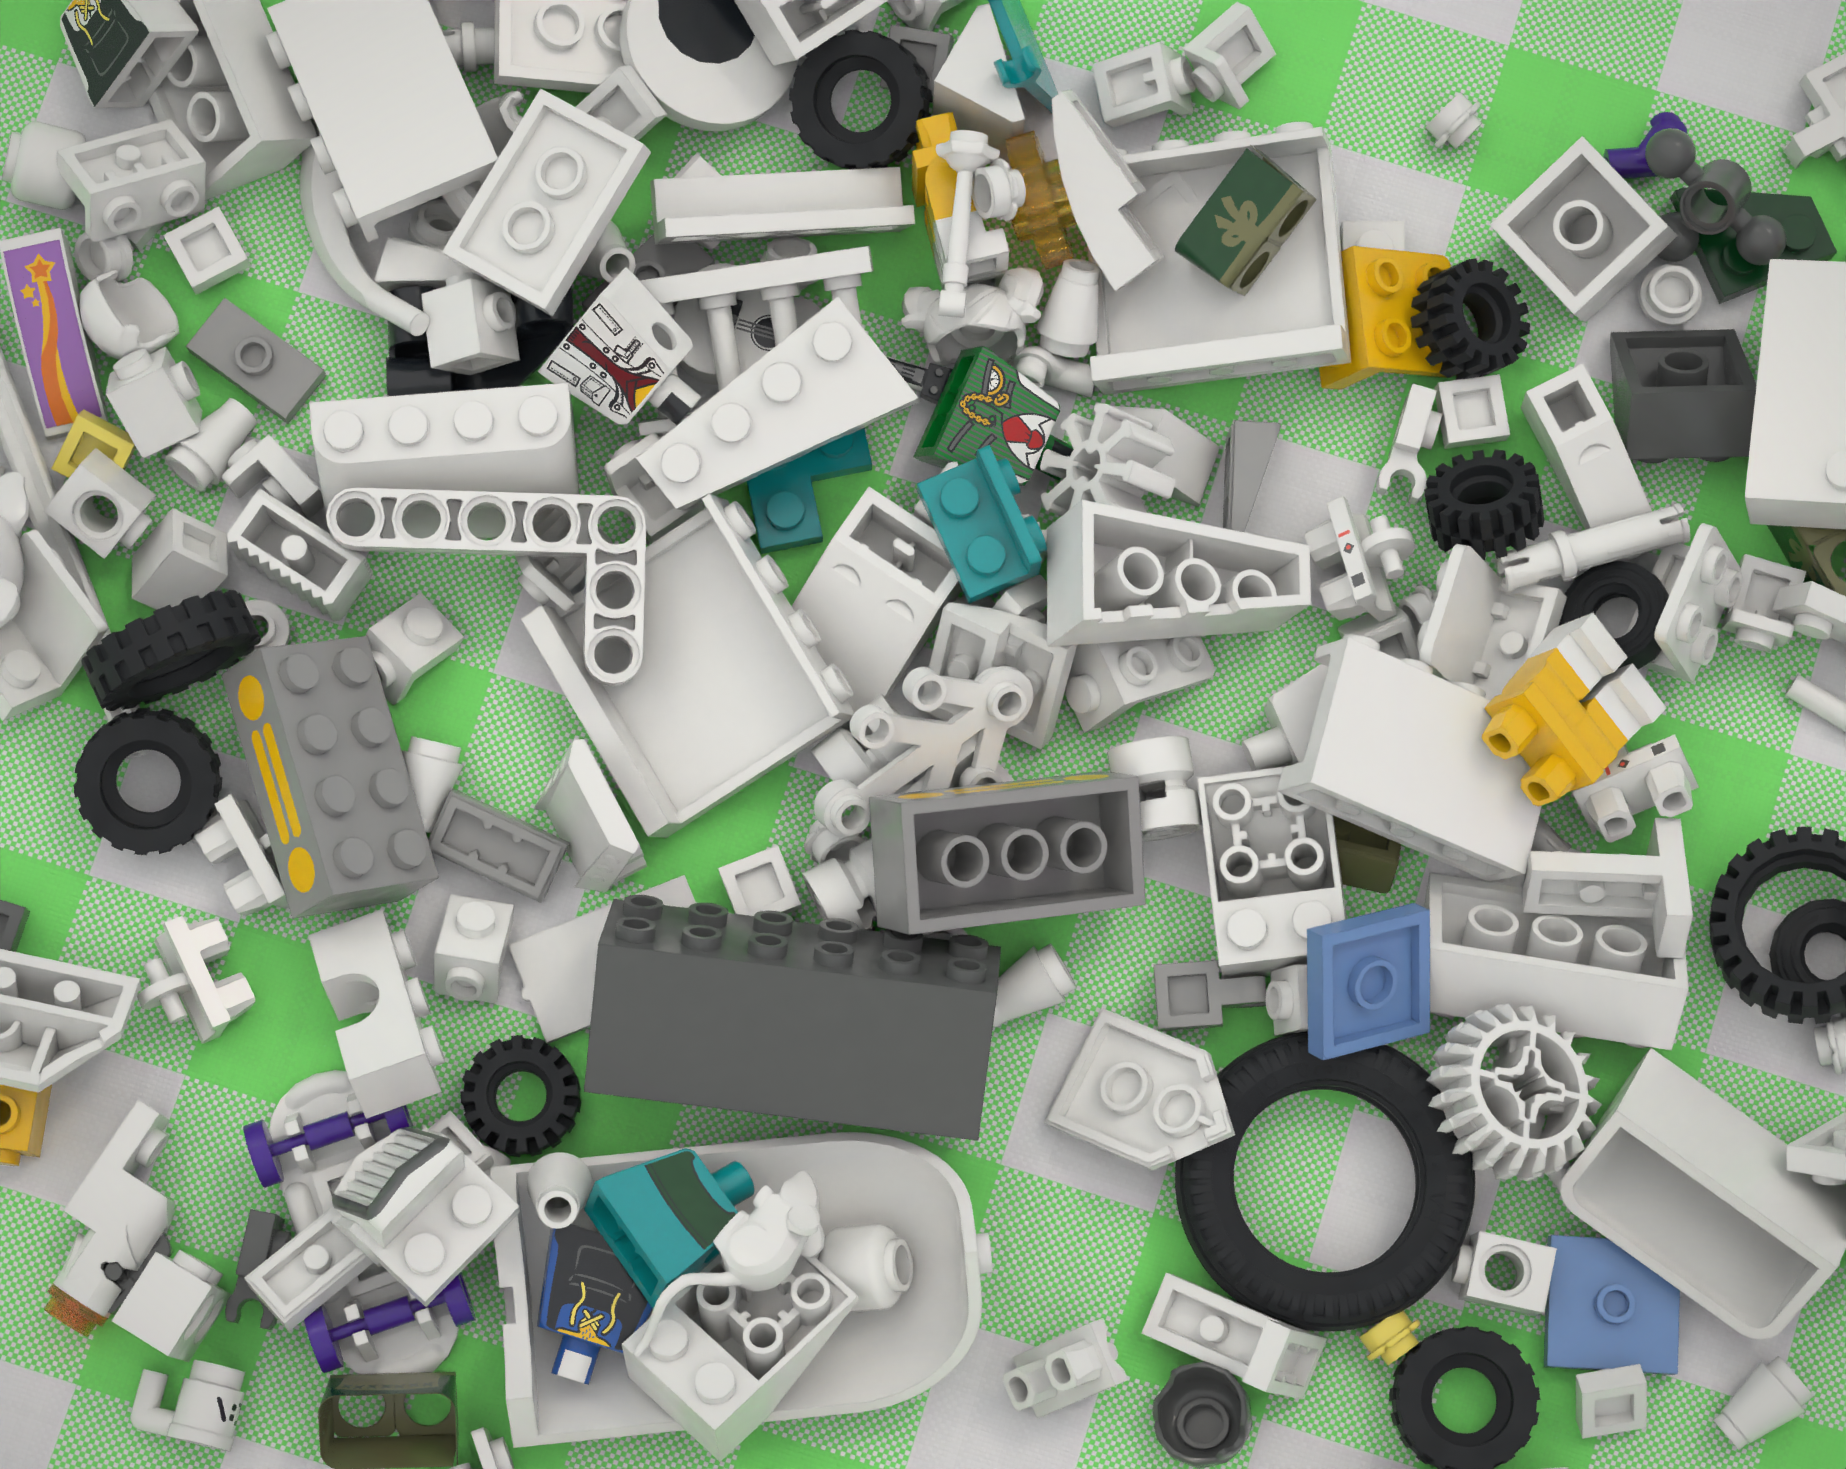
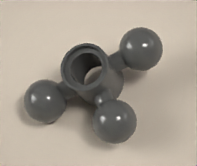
(1758, 237)

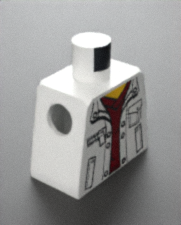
(624, 355)

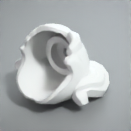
(991, 316)

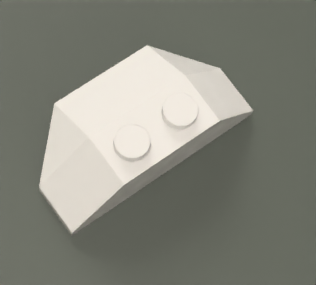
(57, 1017)

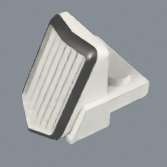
(420, 1209)

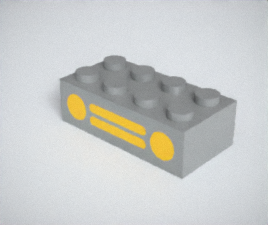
(329, 776)
(1007, 851)

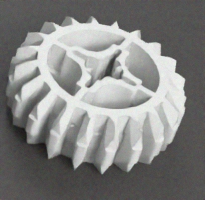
(1497, 1106)

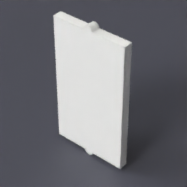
(561, 964)

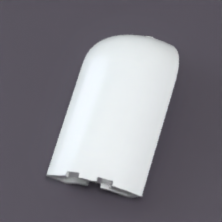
(867, 1360)

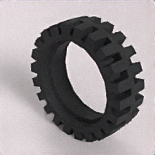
(1727, 938)

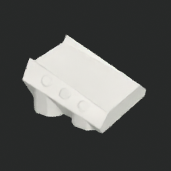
(591, 820)

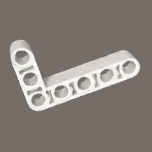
(521, 540)

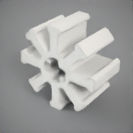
(1108, 462)

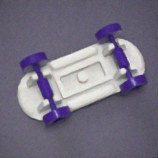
(373, 1318)

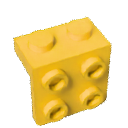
(1379, 314)

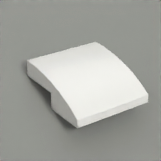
(982, 638)

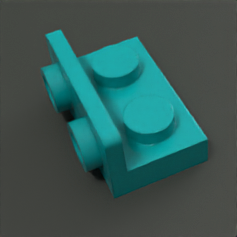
(982, 525)

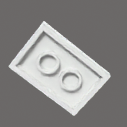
(546, 201)

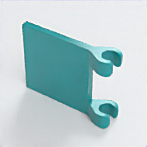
(1027, 64)

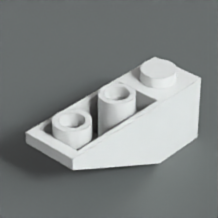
(1585, 449)

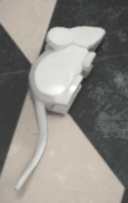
(757, 1246)

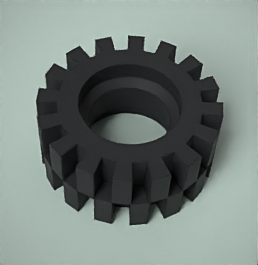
(1494, 313)
(1485, 503)
(512, 1057)

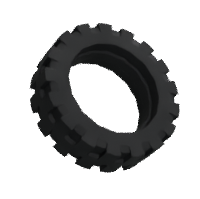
(170, 650)

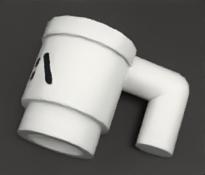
(204, 1410)

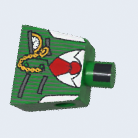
(995, 407)

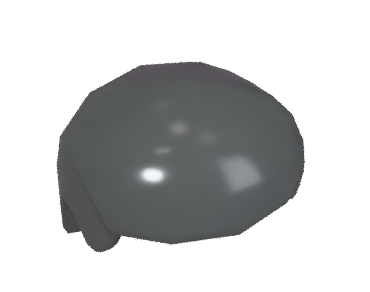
(1202, 1415)

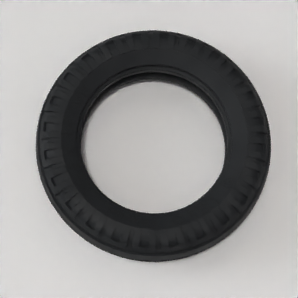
(1348, 1297)

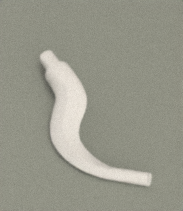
(336, 249)

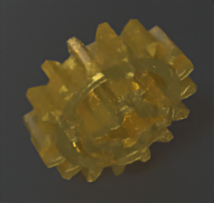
(1046, 204)

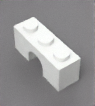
(389, 1051)

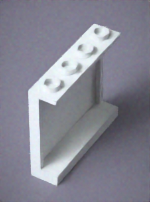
(1188, 327)
(721, 679)

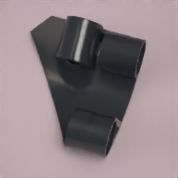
(409, 361)

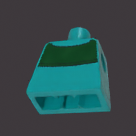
(666, 1216)

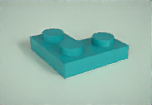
(785, 498)

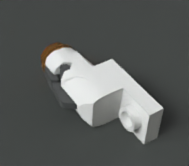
(124, 1222)

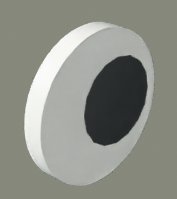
(701, 62)

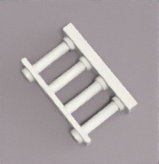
(778, 285)

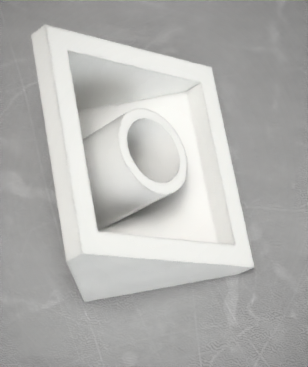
(972, 86)

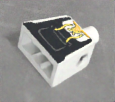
(125, 46)

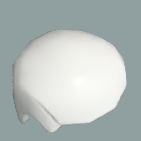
(126, 315)

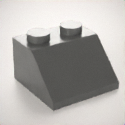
(1682, 394)

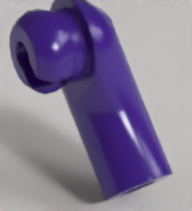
(1631, 161)

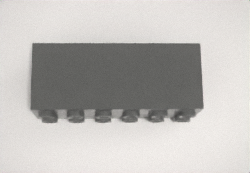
(792, 1017)

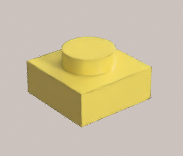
(91, 433)

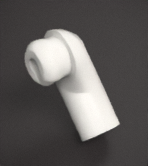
(1054, 370)

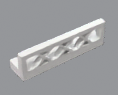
(779, 205)

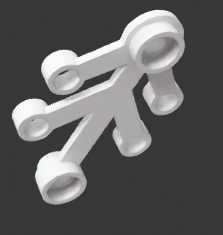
(934, 741)

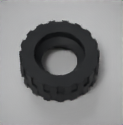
(814, 90)
(147, 830)
(1499, 1364)

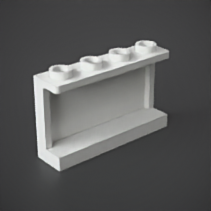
(384, 103)
(1411, 764)

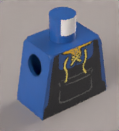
(587, 1300)

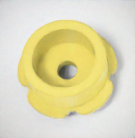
(1390, 1338)

